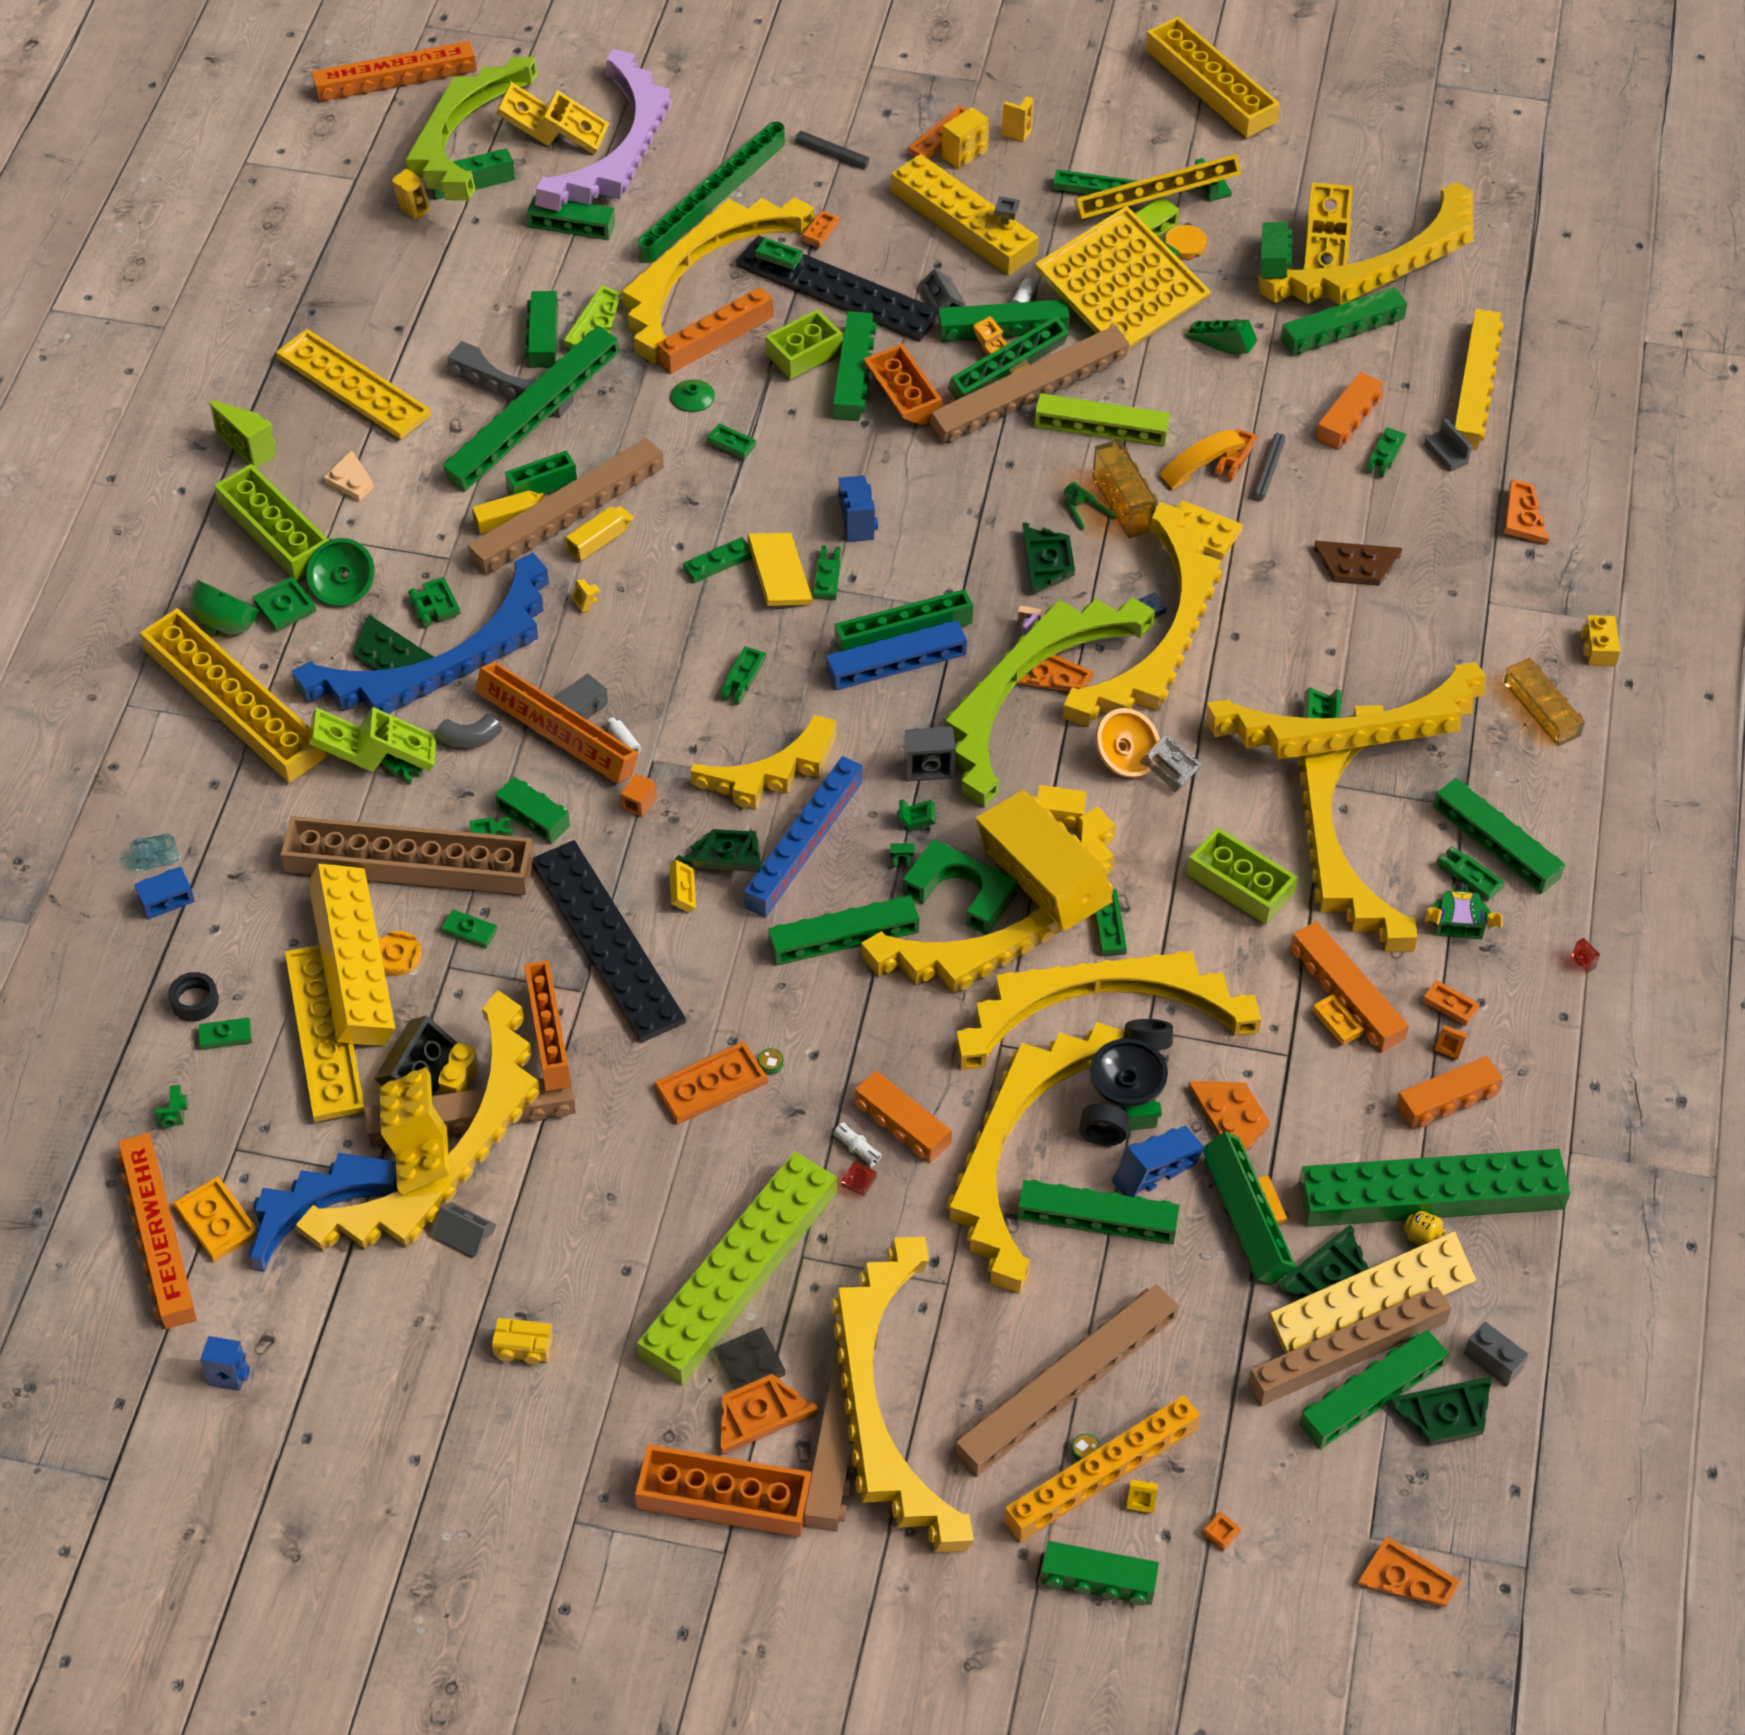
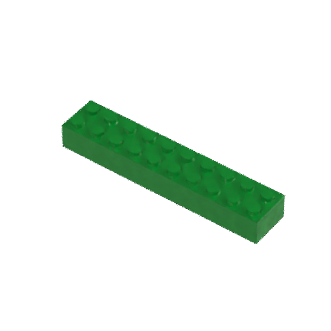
(1434, 1185)

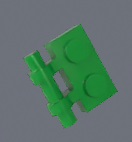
(441, 600)

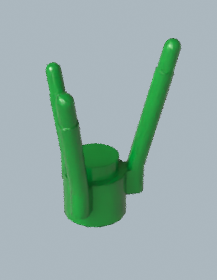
(1077, 495)

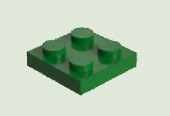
(284, 603)

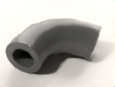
(468, 735)

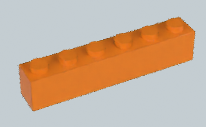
(715, 330)
(1350, 986)
(547, 1025)

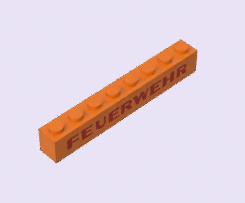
(394, 71)
(556, 722)
(157, 1231)

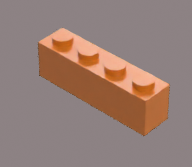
(1349, 411)
(1449, 1092)
(902, 1117)

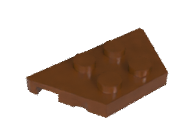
(1357, 562)

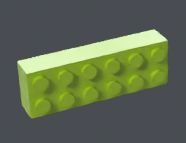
(270, 519)

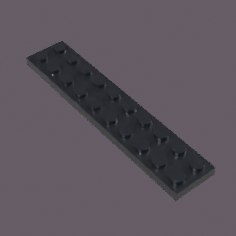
(846, 292)
(608, 941)

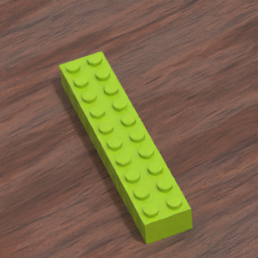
(737, 1268)

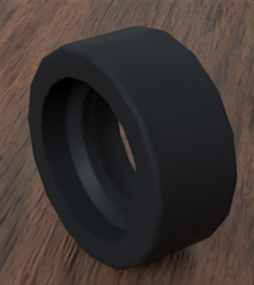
(189, 981)
(1152, 1031)
(1104, 1114)

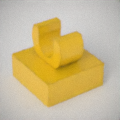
(584, 595)
(1142, 1496)

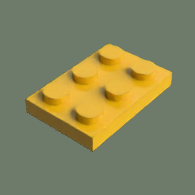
(1217, 531)

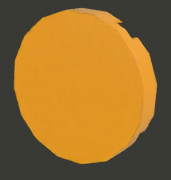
(1188, 240)
(399, 953)

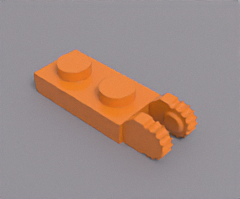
(1238, 458)

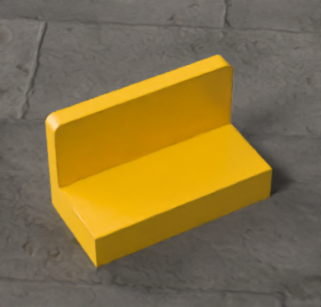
(1017, 119)

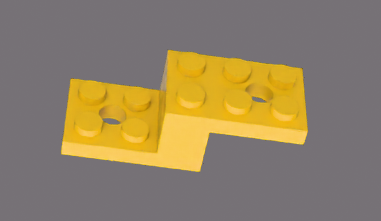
(557, 116)
(1328, 230)
(414, 1131)

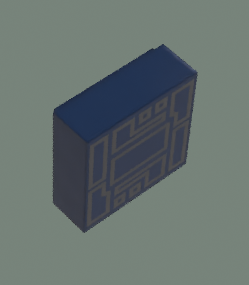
(1154, 602)

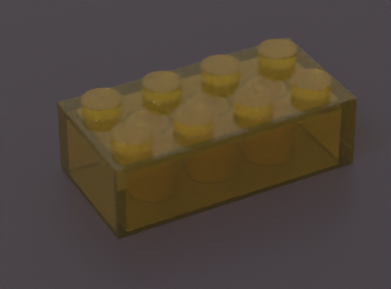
(1124, 488)

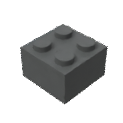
(929, 754)

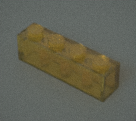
(1544, 701)

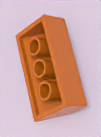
(904, 384)

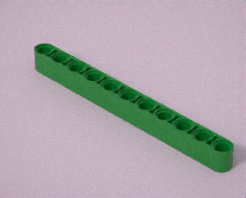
(711, 192)

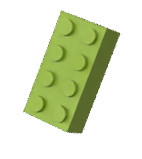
(1241, 875)

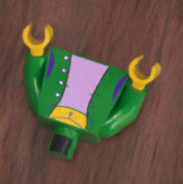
(1462, 914)

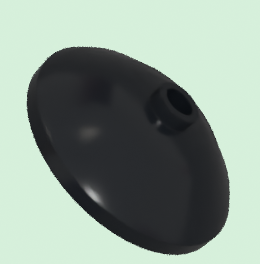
(1129, 1061)

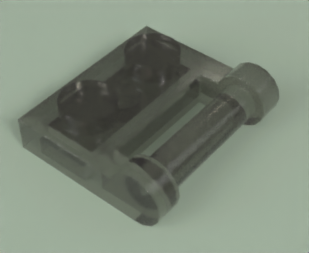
(1175, 758)

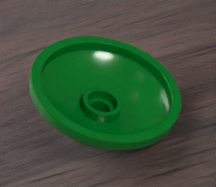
(330, 563)

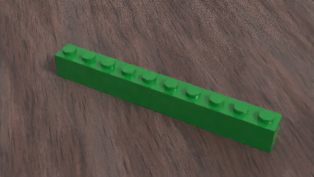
(531, 408)

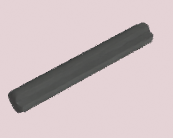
(832, 149)
(1269, 466)

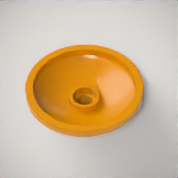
(1135, 736)

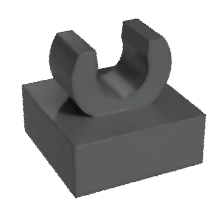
(1006, 209)

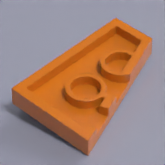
(1522, 513)
(1058, 674)
(1408, 1575)

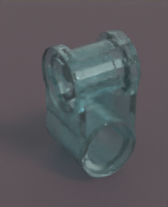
(155, 851)

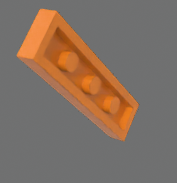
(932, 139)

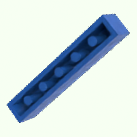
(896, 655)

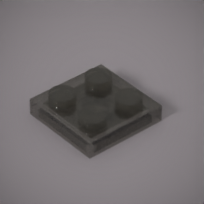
(749, 1358)

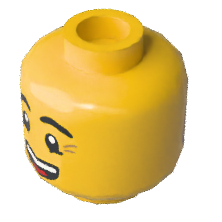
(1423, 1228)

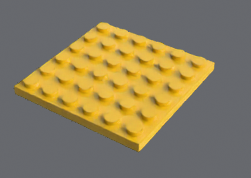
(1122, 278)

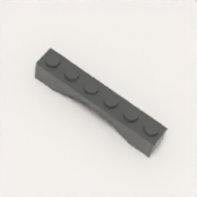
(471, 365)

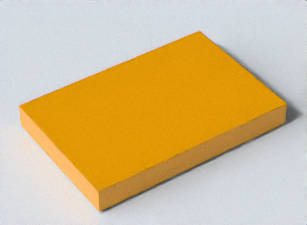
(215, 1218)

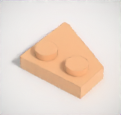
(350, 477)

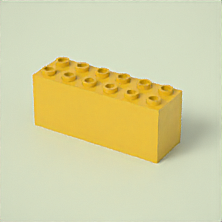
(1045, 859)

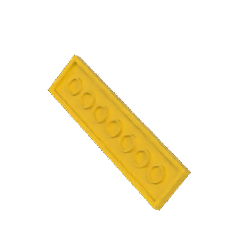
(354, 383)
(328, 1064)
(1428, 1266)

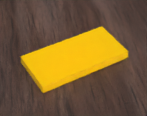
(779, 569)

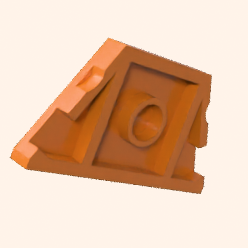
(1231, 1109)
(760, 1411)

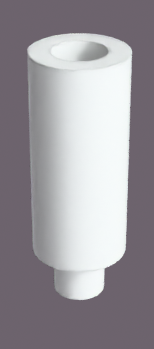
(1024, 291)
(620, 732)

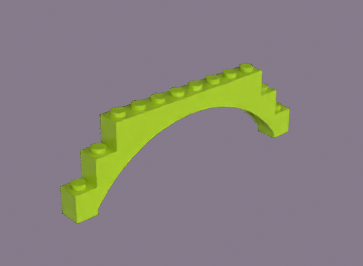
(459, 100)
(1056, 631)

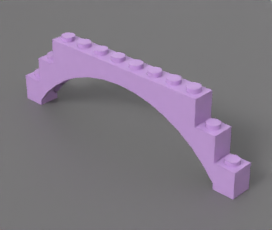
(613, 173)

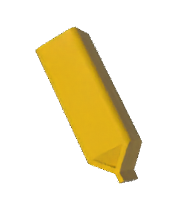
(496, 512)
(597, 532)

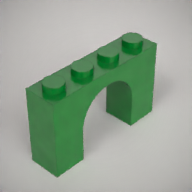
(942, 863)

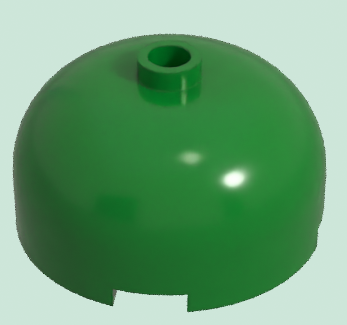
(220, 610)

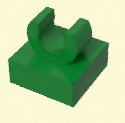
(902, 850)

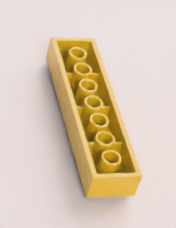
(1212, 77)
(963, 214)
(351, 955)

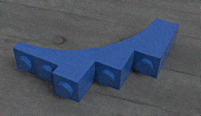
(347, 1179)

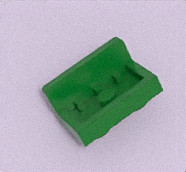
(1322, 705)

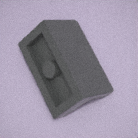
(941, 290)
(1449, 446)
(461, 1228)

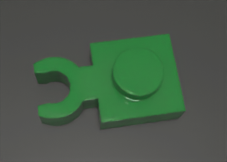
(401, 766)
(488, 826)

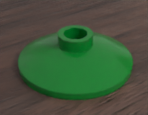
(692, 395)

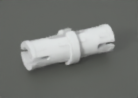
(857, 1144)

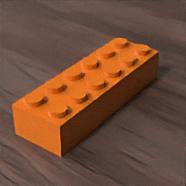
(723, 1490)

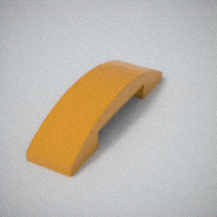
(990, 336)
(1200, 454)

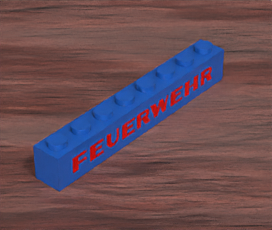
(803, 836)

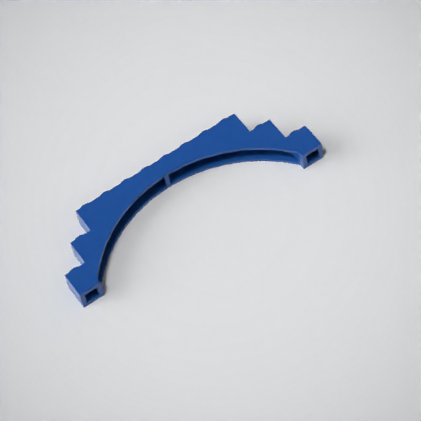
(394, 688)

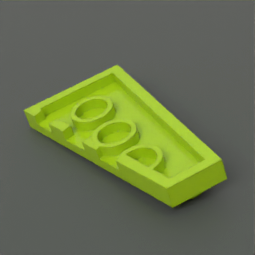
(599, 312)

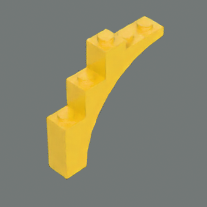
(776, 772)

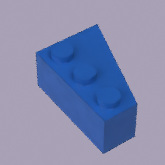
(857, 508)
(1156, 1159)

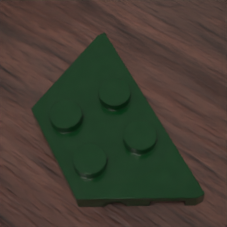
(1047, 557)
(385, 649)
(725, 851)
(1327, 1266)
(1446, 1411)

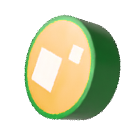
(771, 1061)
(1084, 1445)

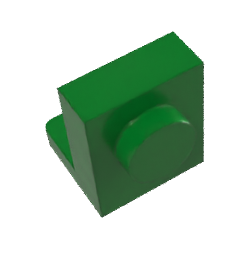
(916, 815)
(175, 1113)

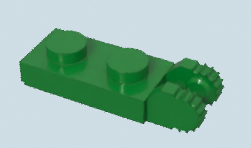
(1386, 450)
(827, 575)
(743, 673)
(1471, 873)

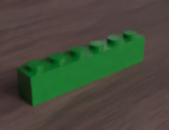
(1012, 318)
(1343, 321)
(1009, 358)
(852, 370)
(904, 620)
(1499, 835)
(842, 929)
(1248, 1208)
(1098, 1211)
(1373, 1388)

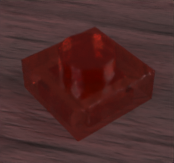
(1585, 955)
(859, 1179)

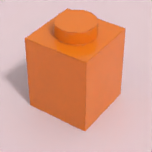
(638, 795)

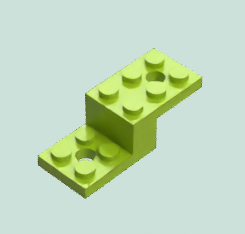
(373, 739)

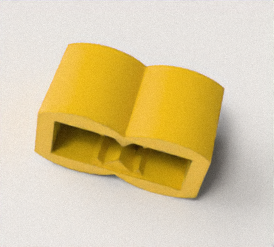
(460, 1069)

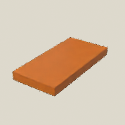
(710, 1082)

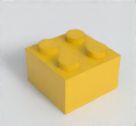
(965, 137)

